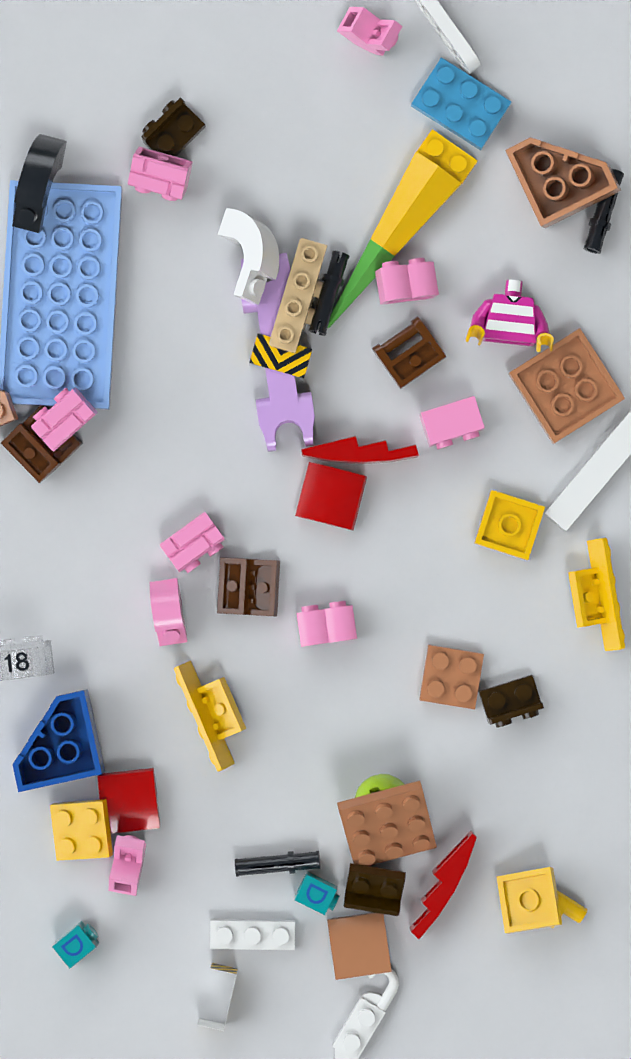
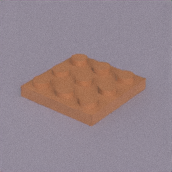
(566, 386)
(387, 824)

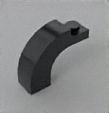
(35, 181)

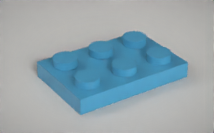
(461, 103)

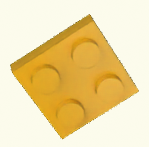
(509, 525)
(81, 830)
(529, 900)

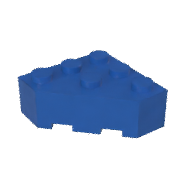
(61, 746)

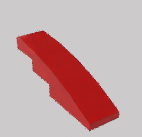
(349, 452)
(449, 874)

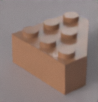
(560, 180)

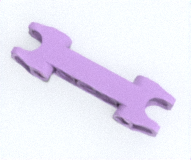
(284, 402)

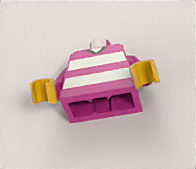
(510, 320)

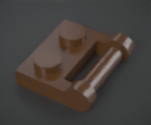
(414, 360)

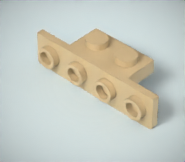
(298, 296)

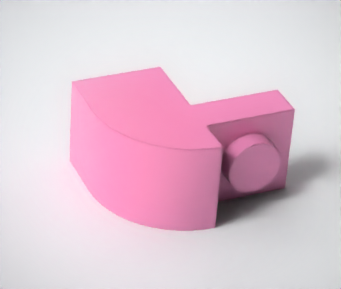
(369, 31)
(167, 612)
(127, 865)

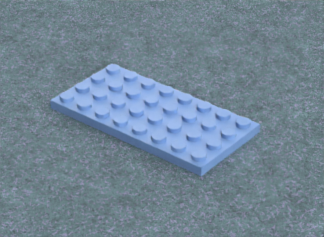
(61, 297)

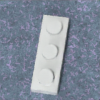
(252, 934)

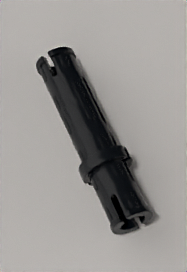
(600, 222)
(329, 292)
(278, 863)

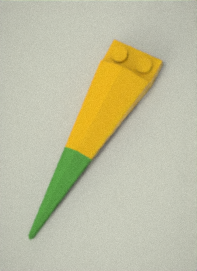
(426, 185)

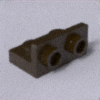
(173, 129)
(511, 700)
(374, 889)

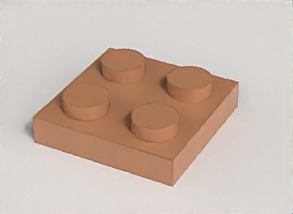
(451, 677)

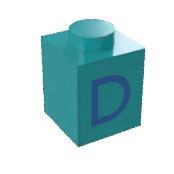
(317, 893)
(76, 944)

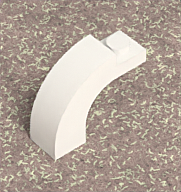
(259, 250)

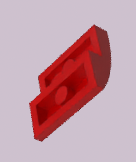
(331, 496)
(130, 800)

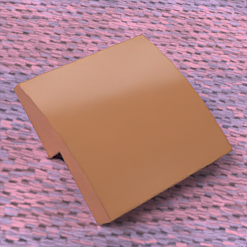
(359, 945)

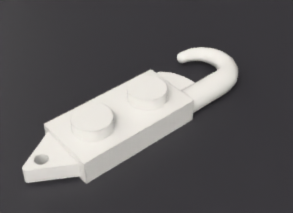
(364, 1020)

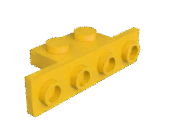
(596, 595)
(213, 711)

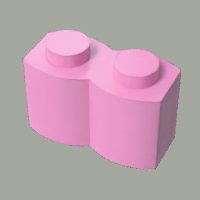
(406, 282)
(326, 624)

